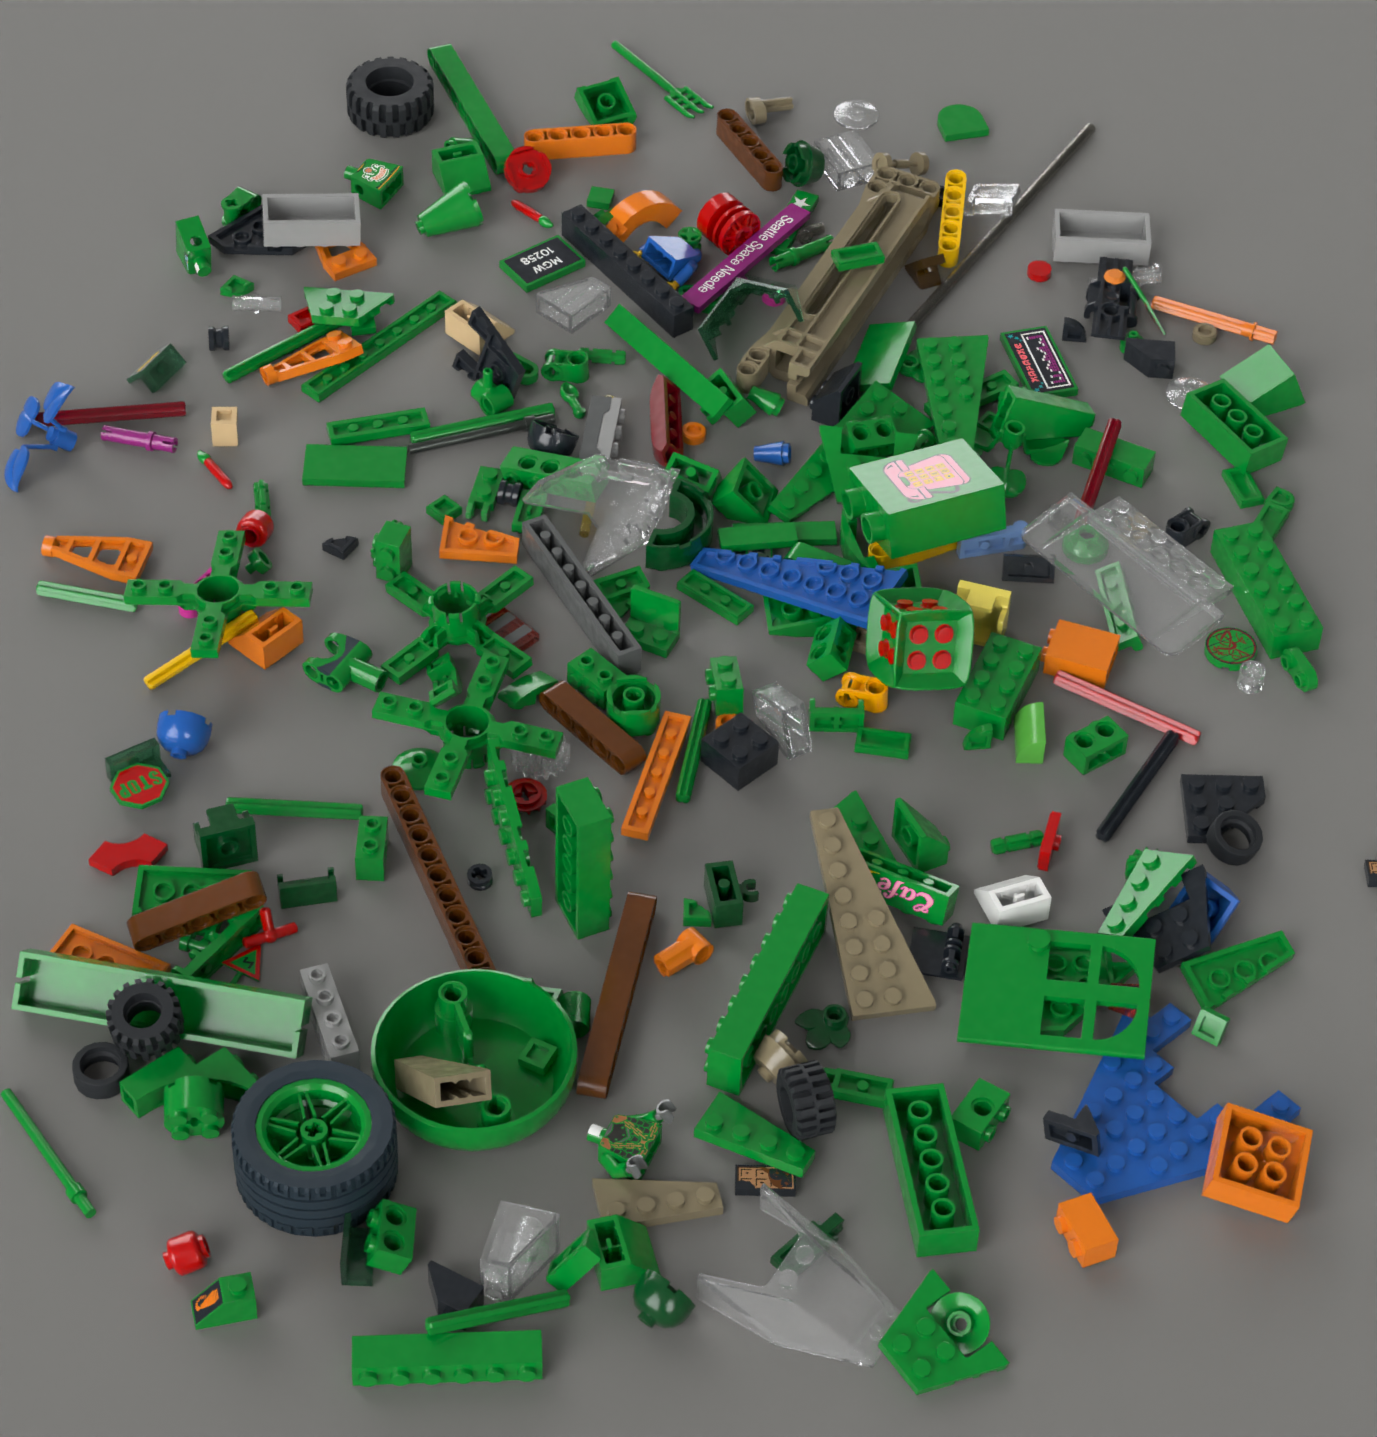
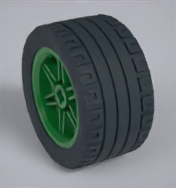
(314, 1147)

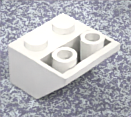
(1015, 901)

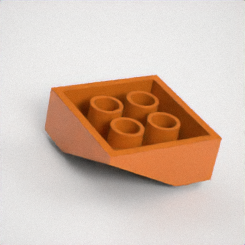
(1257, 1162)

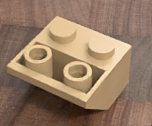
(457, 326)

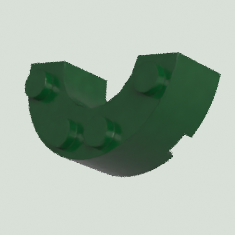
(680, 545)

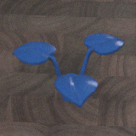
(57, 436)

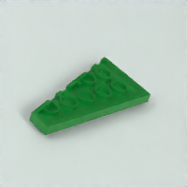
(507, 816)

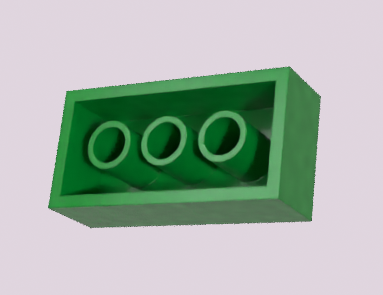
(1234, 426)

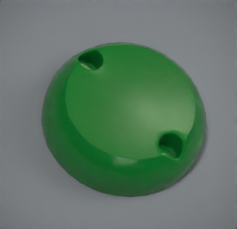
(485, 1023)

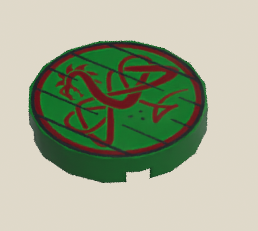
(1229, 648)

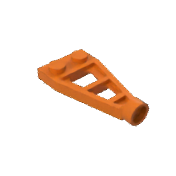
(346, 263)
(336, 343)
(130, 562)

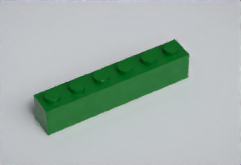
(447, 1358)

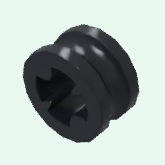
(482, 870)

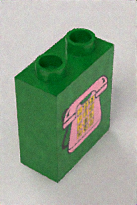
(925, 498)

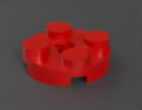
(533, 159)

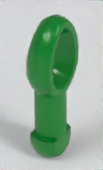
(571, 395)

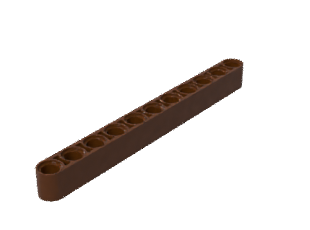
(433, 871)

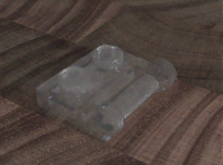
(992, 199)

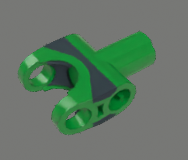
(345, 666)

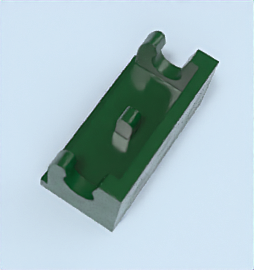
(307, 891)

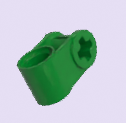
(238, 204)
(568, 366)

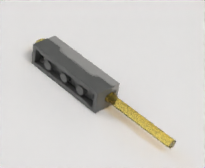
(601, 435)

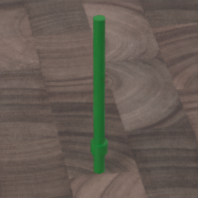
(74, 1190)

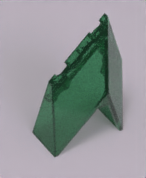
(735, 296)

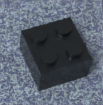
(739, 751)

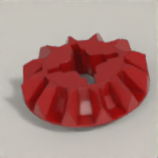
(535, 792)

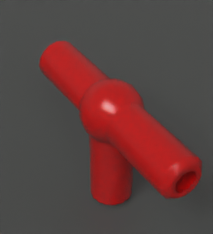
(269, 933)

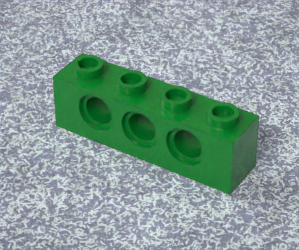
(532, 465)

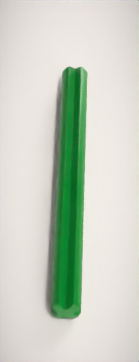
(277, 351)
(480, 422)

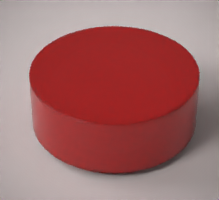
(1039, 271)

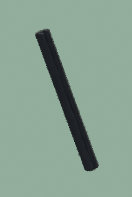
(1137, 786)

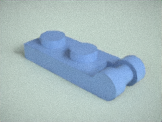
(994, 542)

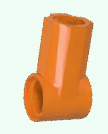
(689, 948)

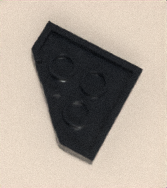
(246, 237)
(1210, 795)

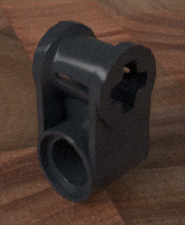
(1187, 527)

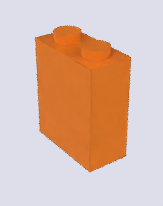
(1080, 652)

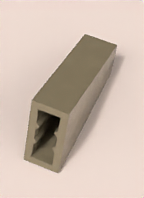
(442, 1081)

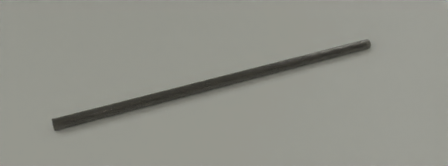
(1002, 224)

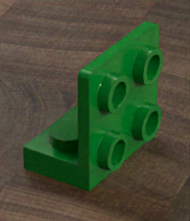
(654, 620)

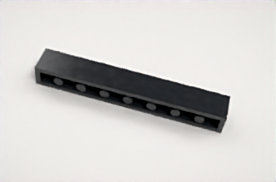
(627, 271)

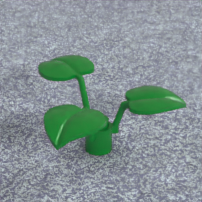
(1042, 452)

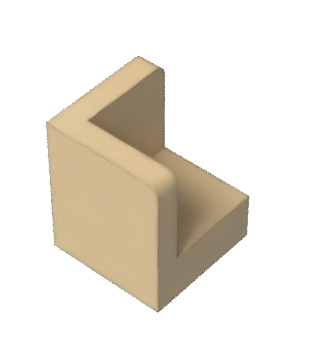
(224, 426)

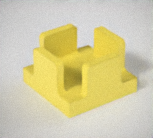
(989, 608)

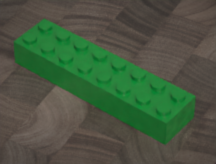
(766, 988)

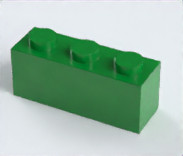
(1128, 461)

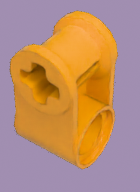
(863, 687)

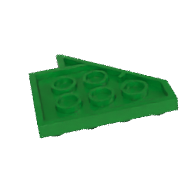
(1073, 965)

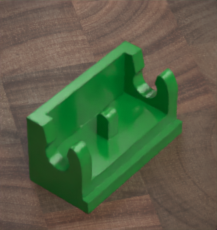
(835, 719)

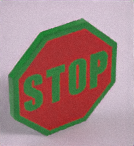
(139, 785)

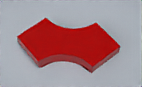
(115, 857)

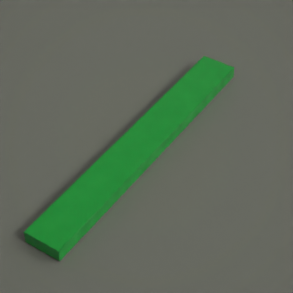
(379, 346)
(669, 362)

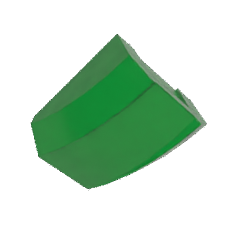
(605, 103)

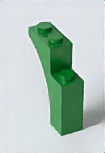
(145, 1088)

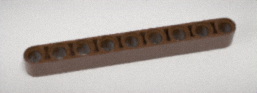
(616, 996)

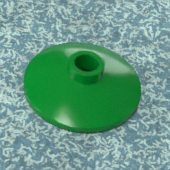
(417, 765)
(963, 1305)

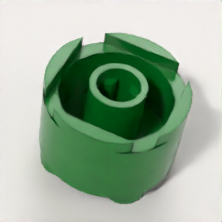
(634, 705)
(194, 1108)

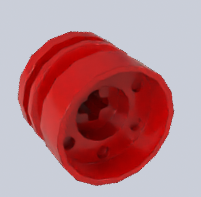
(727, 222)

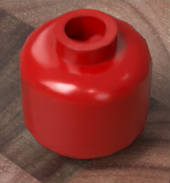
(257, 528)
(187, 1253)

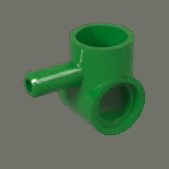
(491, 398)

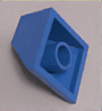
(1220, 905)

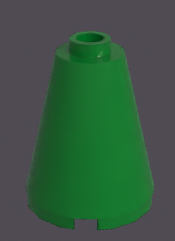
(450, 213)

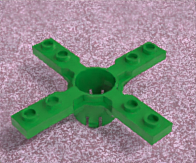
(230, 594)
(473, 629)
(478, 722)

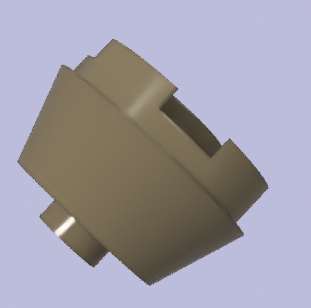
(774, 1054)

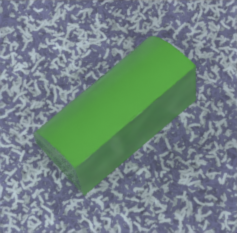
(1030, 734)

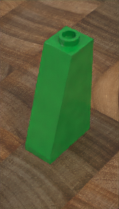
(1043, 414)

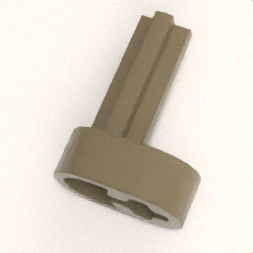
(757, 109)

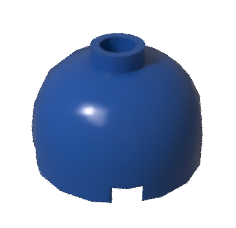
(183, 733)

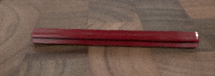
(117, 413)

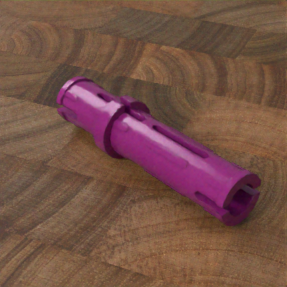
(147, 440)

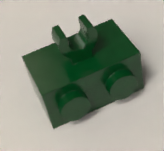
(725, 893)

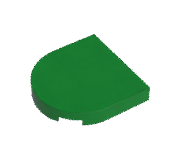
(961, 122)

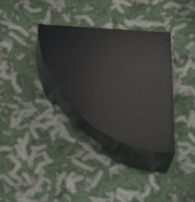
(1073, 331)
(340, 547)

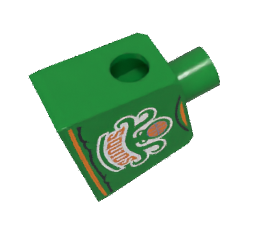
(375, 181)

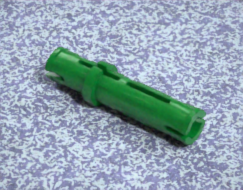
(795, 255)

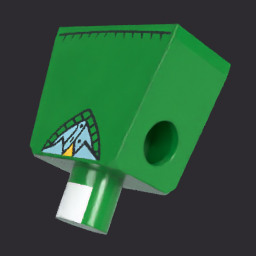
(194, 257)

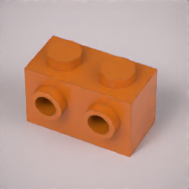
(1086, 1230)

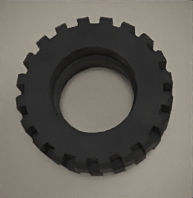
(390, 97)

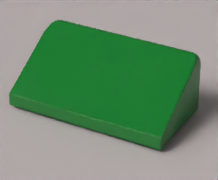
(574, 1261)

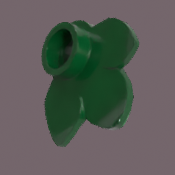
(823, 1029)

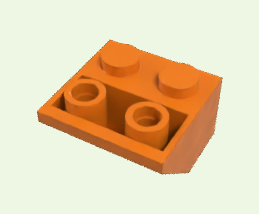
(270, 637)

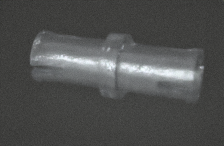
(256, 303)

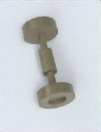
(917, 163)

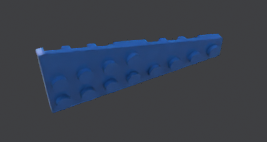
(802, 582)

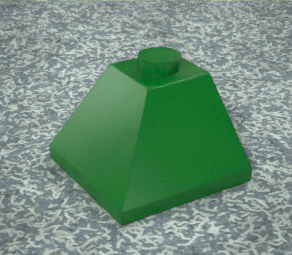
(745, 494)
(918, 838)

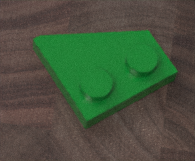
(618, 588)

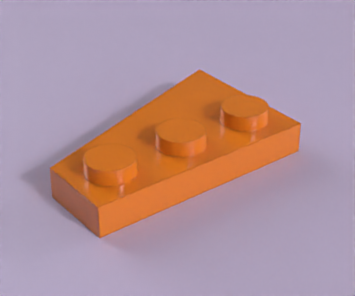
(472, 544)

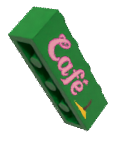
(912, 889)

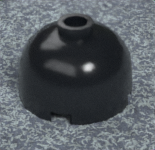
(550, 439)

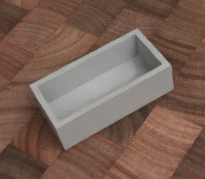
(311, 220)
(1095, 234)

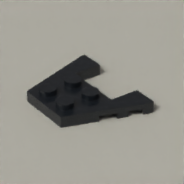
(495, 355)
(1183, 929)

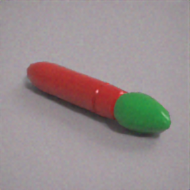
(543, 220)
(217, 472)

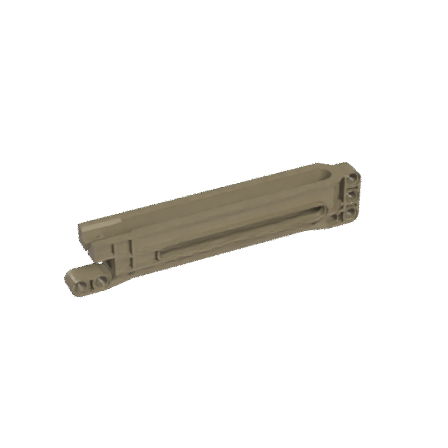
(834, 303)

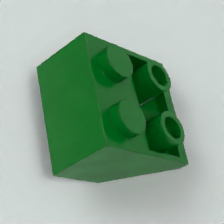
(460, 164)
(623, 1250)

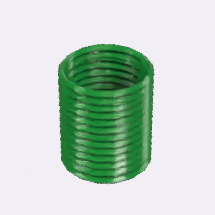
(578, 1009)

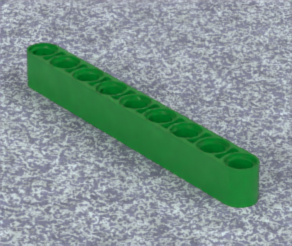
(470, 105)

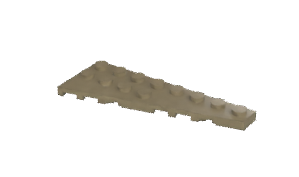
(871, 950)

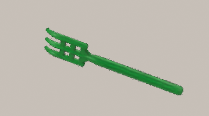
(666, 85)

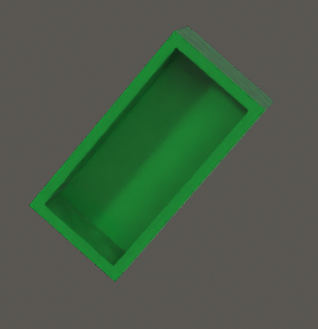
(997, 684)

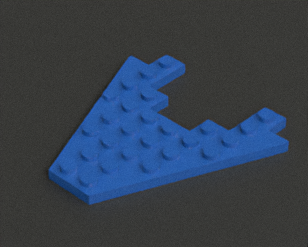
(1142, 1129)

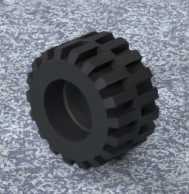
(140, 998)
(806, 1100)

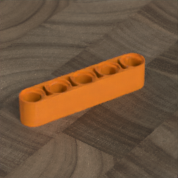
(583, 140)

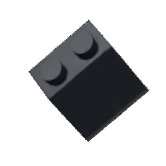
(837, 395)

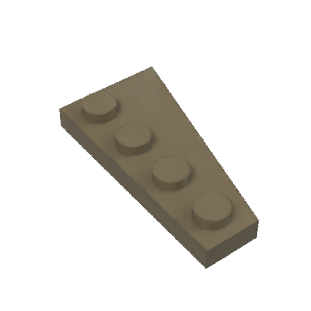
(656, 1201)

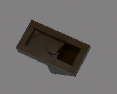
(925, 271)

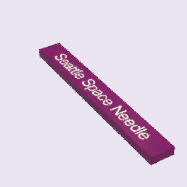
(746, 256)

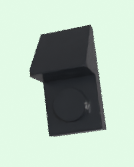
(1074, 1133)

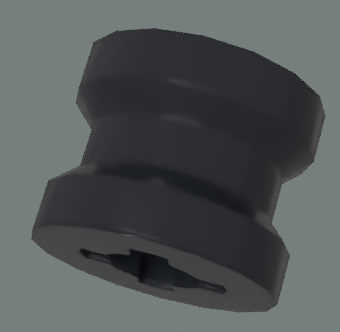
(219, 338)
(509, 492)

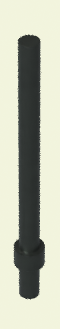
(478, 434)

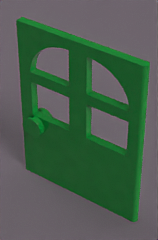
(1010, 983)

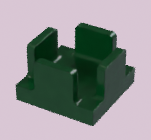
(227, 839)

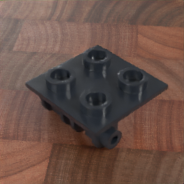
(940, 952)

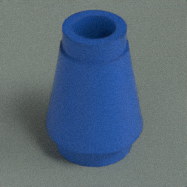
(773, 453)

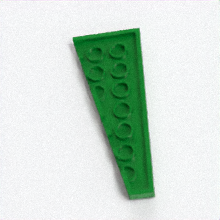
(953, 383)
(813, 480)

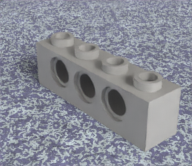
(329, 1016)

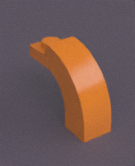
(639, 209)

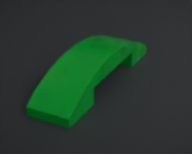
(849, 545)
(445, 680)

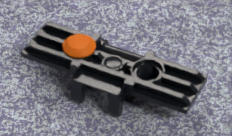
(1104, 297)

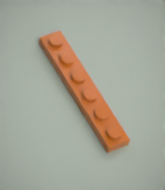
(656, 776)

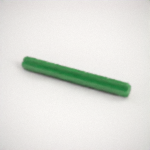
(693, 751)
(297, 808)
(497, 1312)

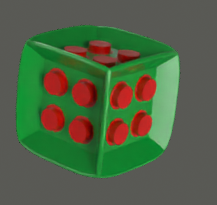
(919, 638)

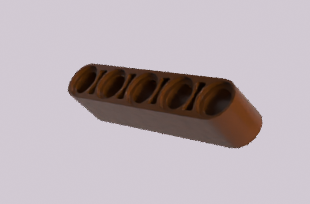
(749, 149)
(592, 727)
(196, 911)

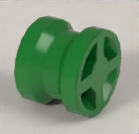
(691, 236)

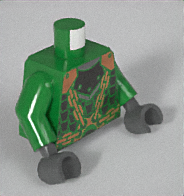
(631, 1141)

